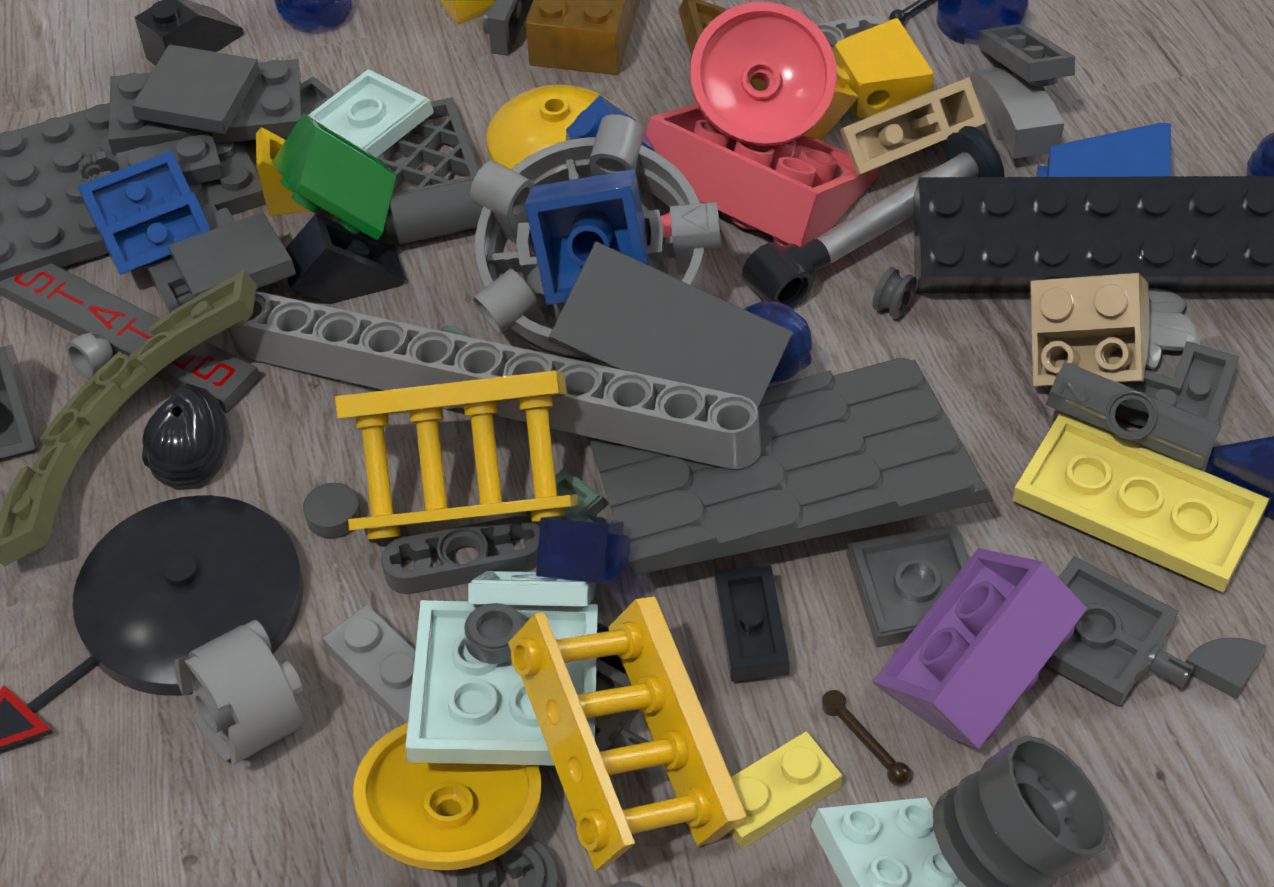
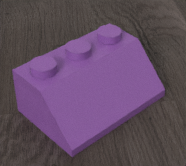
(982, 645)

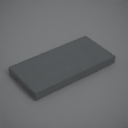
(666, 328)

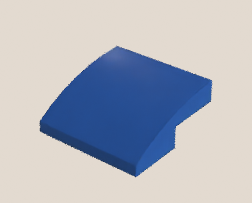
(143, 211)

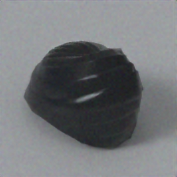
(186, 438)

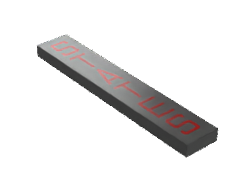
(87, 309)

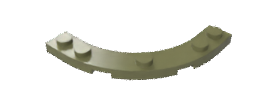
(37, 492)

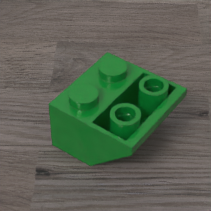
(335, 176)

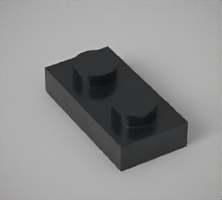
(751, 623)

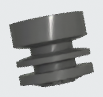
(1021, 818)

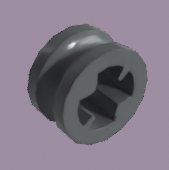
(894, 293)

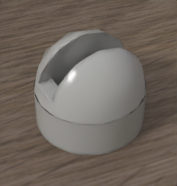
(88, 353)

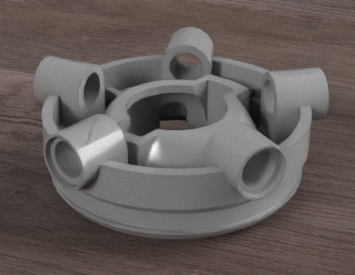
(502, 192)

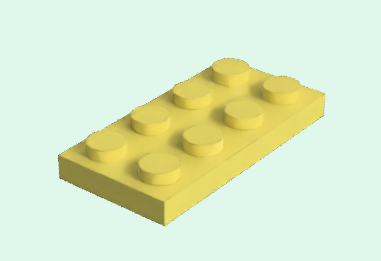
(1141, 501)

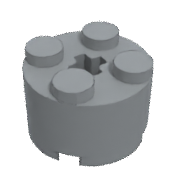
(240, 692)

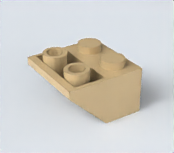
(1091, 324)

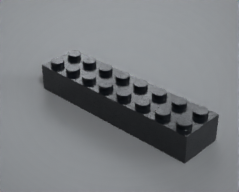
(1168, 229)

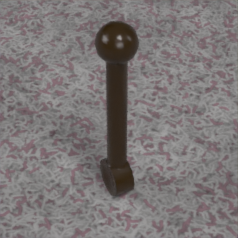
(835, 705)

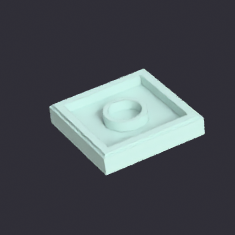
(373, 112)
(529, 589)

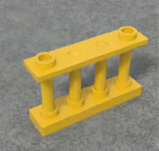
(425, 408)
(672, 712)

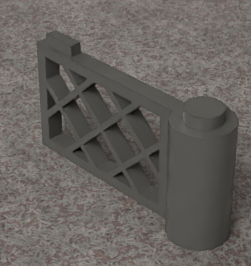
(436, 204)

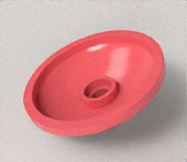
(768, 45)

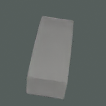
(1018, 111)

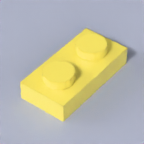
(783, 787)

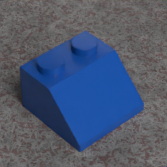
(573, 215)

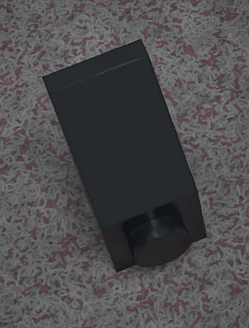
(184, 25)
(341, 264)

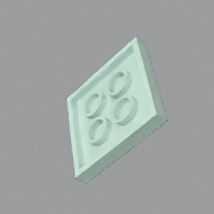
(479, 709)

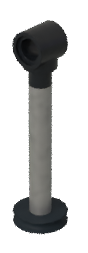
(788, 272)

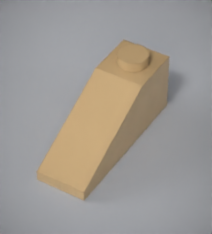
(912, 125)

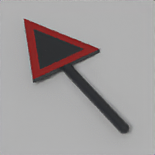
(18, 720)

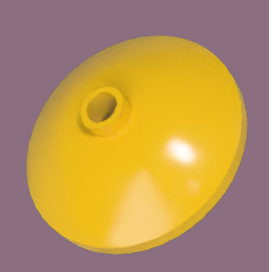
(535, 121)
(407, 802)

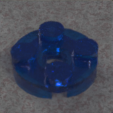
(966, 17)

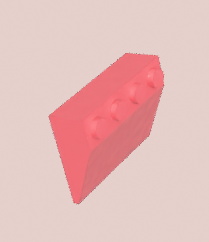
(780, 189)

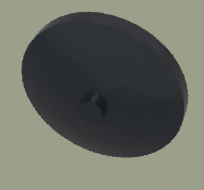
(181, 580)

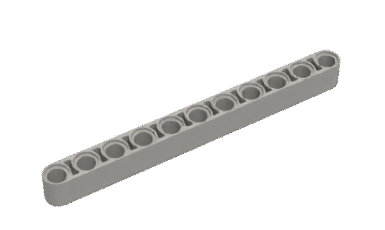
(599, 399)

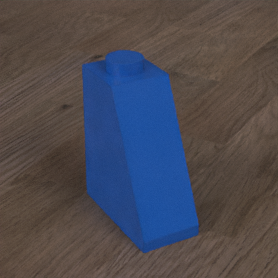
(1117, 154)

